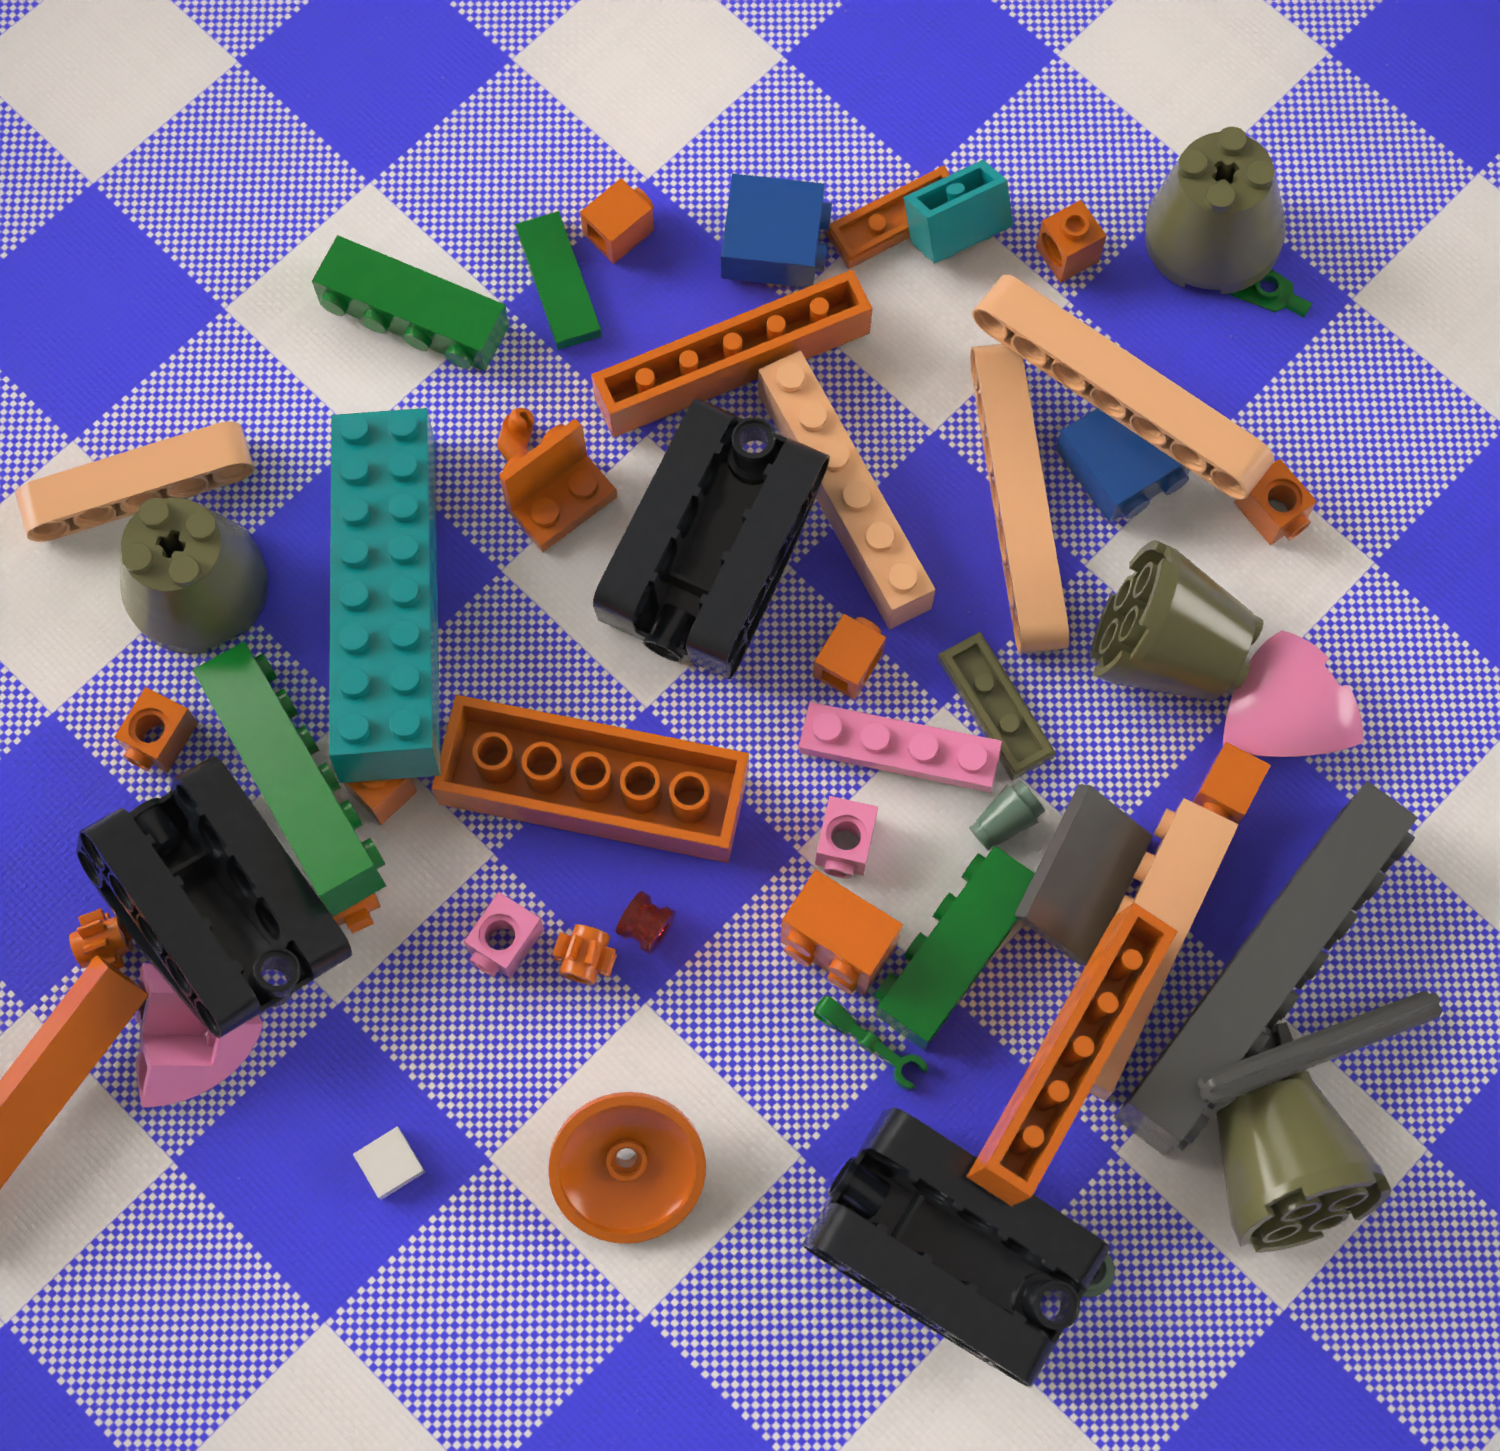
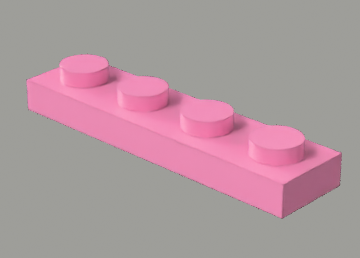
(900, 747)

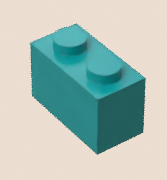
(958, 211)

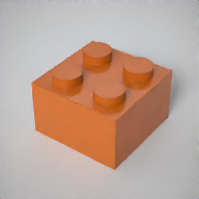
(839, 934)

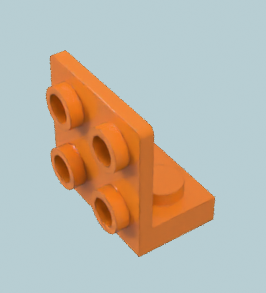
(555, 486)

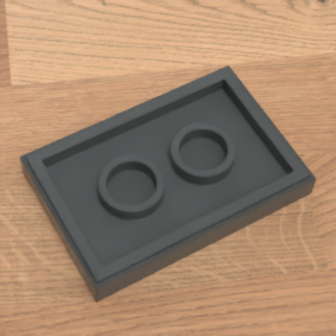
(1083, 874)

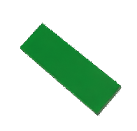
(558, 280)

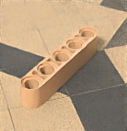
(122, 482)

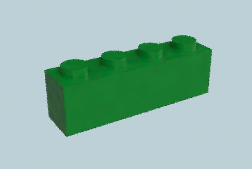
(410, 304)
(956, 949)

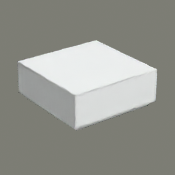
(389, 1163)

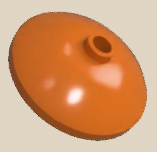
(633, 1196)

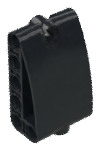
(710, 539)
(212, 897)
(952, 1251)

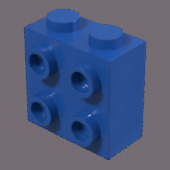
(774, 231)
(1117, 465)

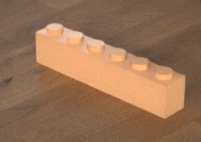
(848, 492)
(1173, 891)

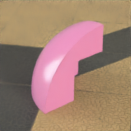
(1292, 703)
(176, 1049)

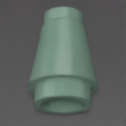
(1007, 815)

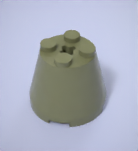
(1217, 215)
(190, 575)
(1173, 629)
(1293, 1166)

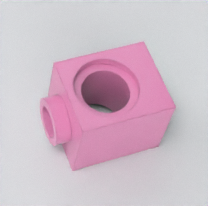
(850, 817)
(509, 915)

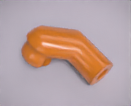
(515, 433)

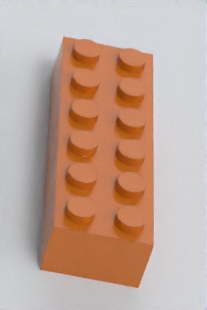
(591, 778)

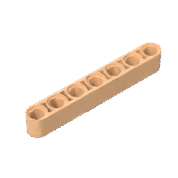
(1123, 387)
(1019, 500)

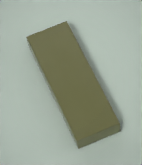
(996, 705)

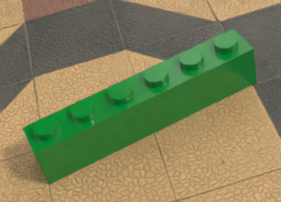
(289, 779)

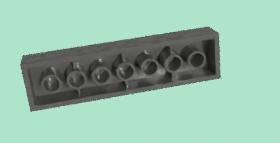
(1272, 960)

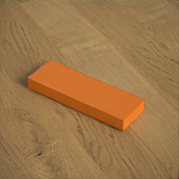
(877, 223)

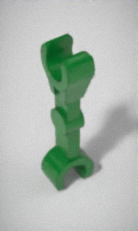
(837, 1018)

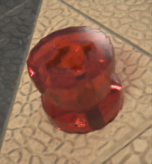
(645, 922)

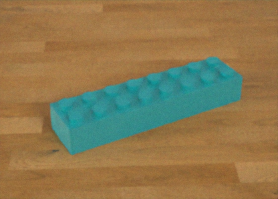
(383, 597)

